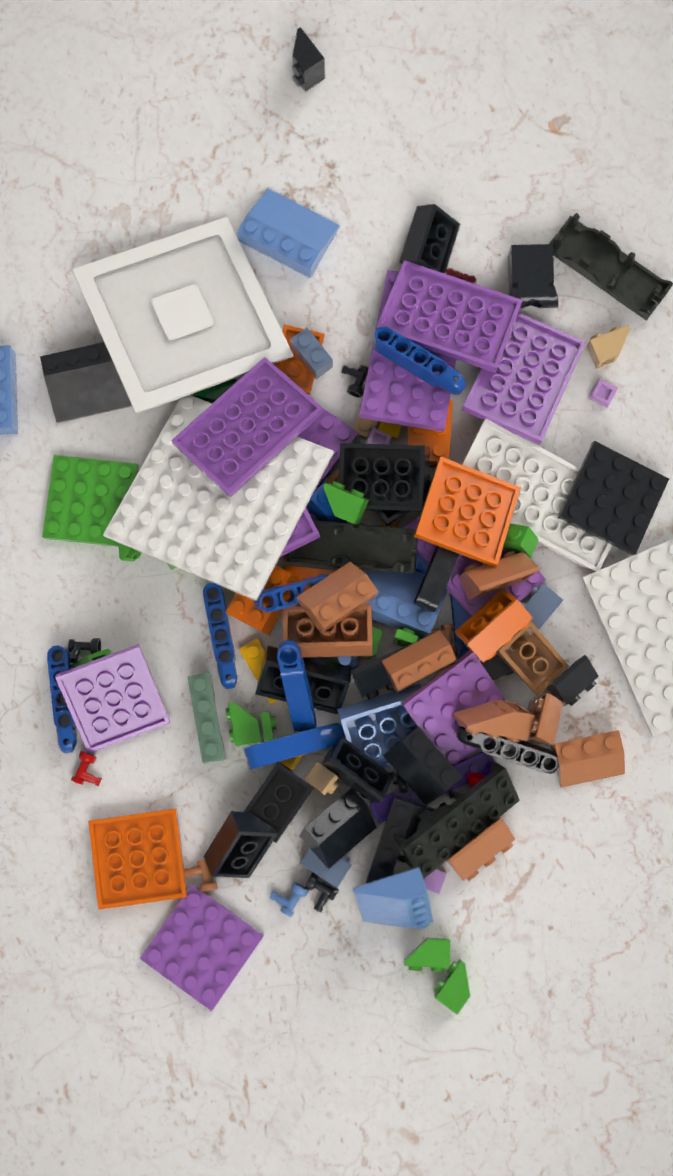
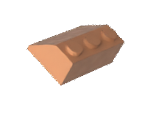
(488, 579)
(337, 596)
(419, 661)
(589, 758)
(482, 850)

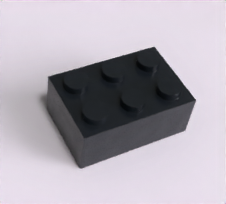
(279, 799)

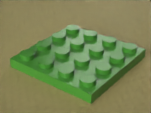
(85, 498)

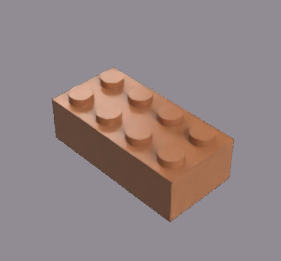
(346, 638)

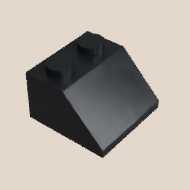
(307, 62)
(573, 681)

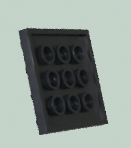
(613, 498)

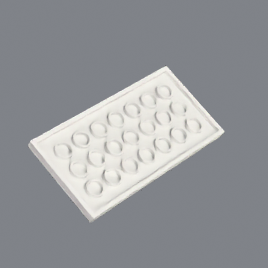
(543, 491)

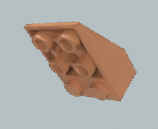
(497, 719)
(546, 720)

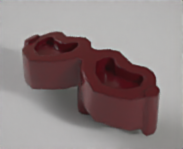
(457, 274)

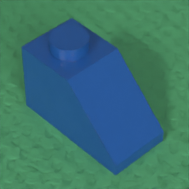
(320, 506)

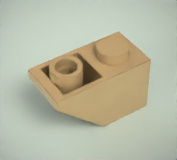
(607, 347)
(322, 779)

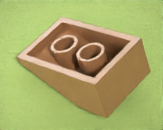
(533, 658)

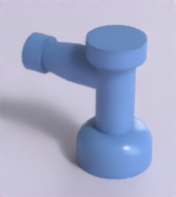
(349, 660)
(289, 904)

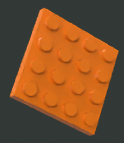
(467, 512)
(137, 859)

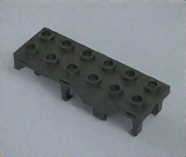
(609, 268)
(363, 545)
(455, 825)

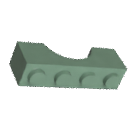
(206, 718)

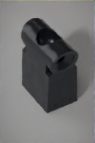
(532, 275)

